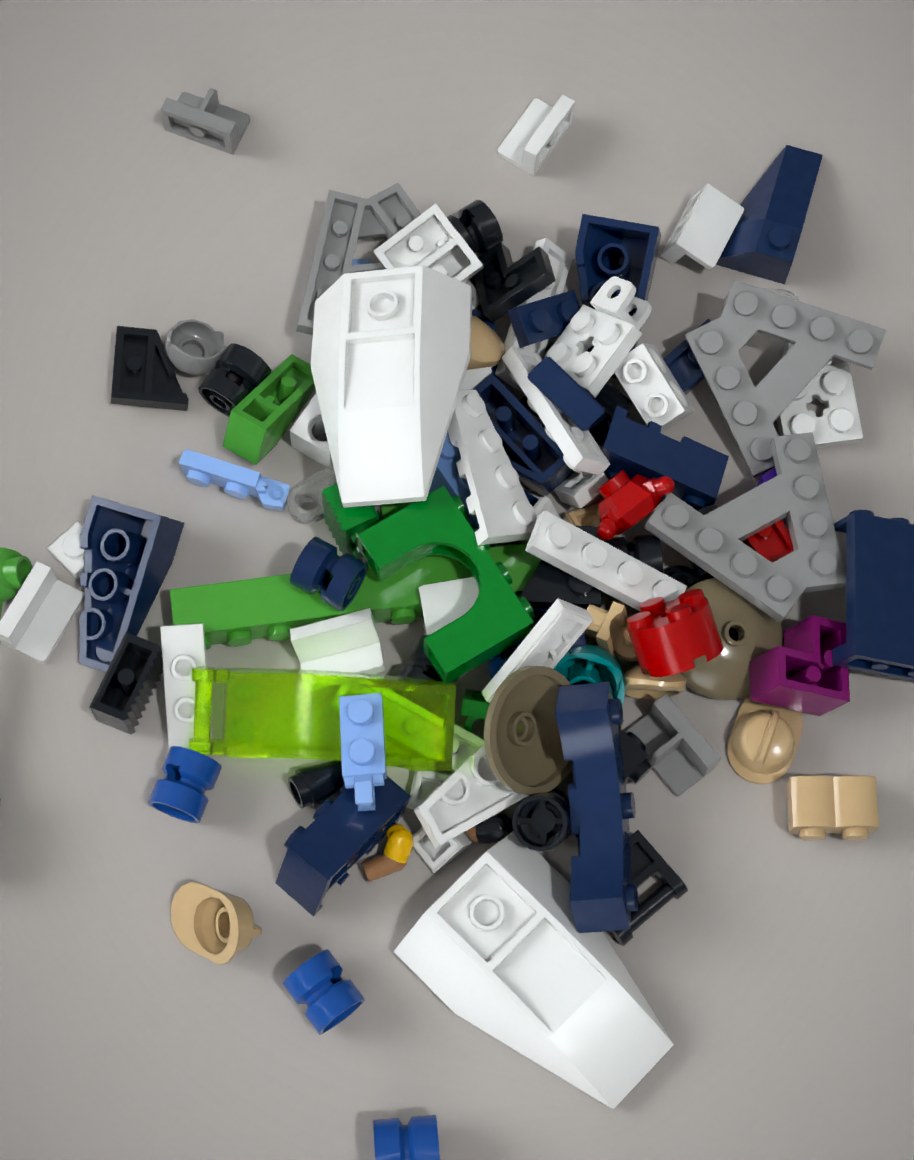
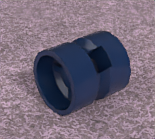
(317, 564)

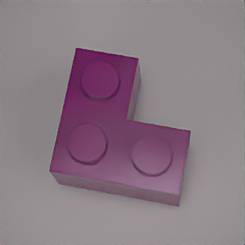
(802, 671)

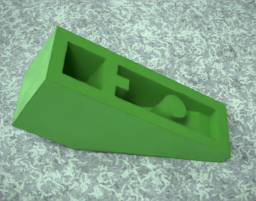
(269, 410)

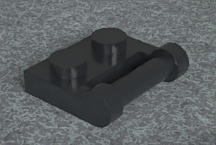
(644, 864)

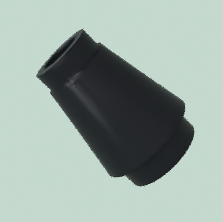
(316, 783)

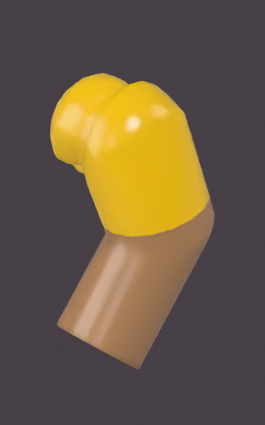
(394, 855)

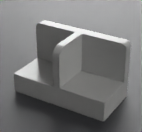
(205, 120)
(675, 746)

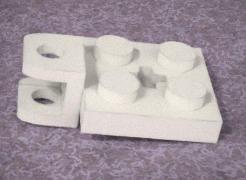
(607, 329)
(840, 419)

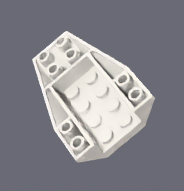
(389, 377)
(515, 967)

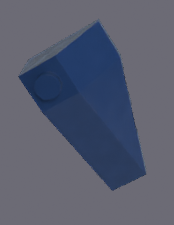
(773, 217)
(615, 249)
(122, 574)

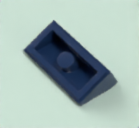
(567, 394)

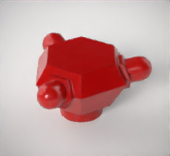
(629, 501)

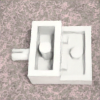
(432, 243)

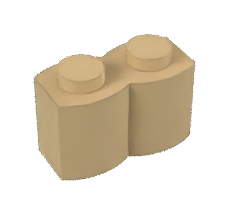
(832, 806)

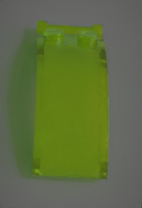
(299, 715)

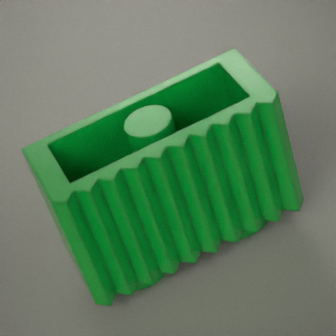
(346, 522)

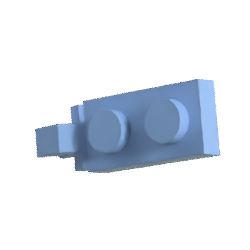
(235, 479)
(363, 746)

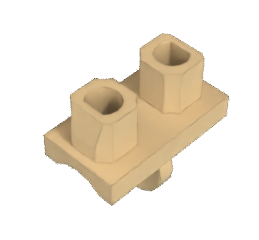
(610, 631)

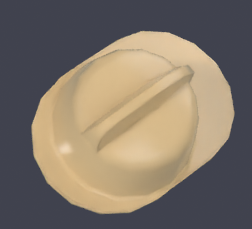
(764, 741)
(212, 922)

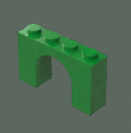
(441, 529)

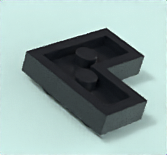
(508, 284)

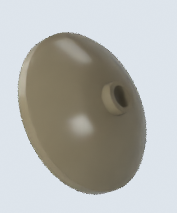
(729, 673)
(524, 733)

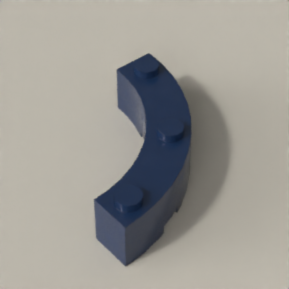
(598, 807)

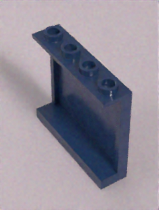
(878, 595)

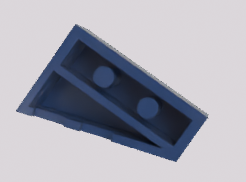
(524, 439)
(647, 452)
(335, 842)

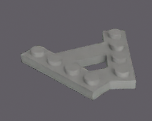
(343, 223)
(816, 339)
(716, 538)

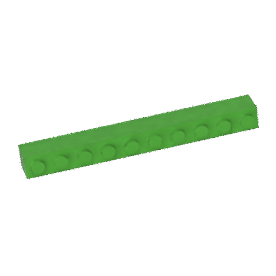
(272, 606)

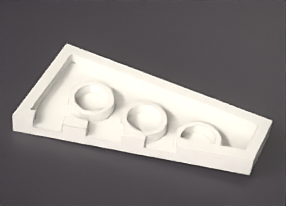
(492, 481)
(464, 800)

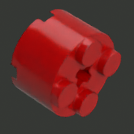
(674, 633)

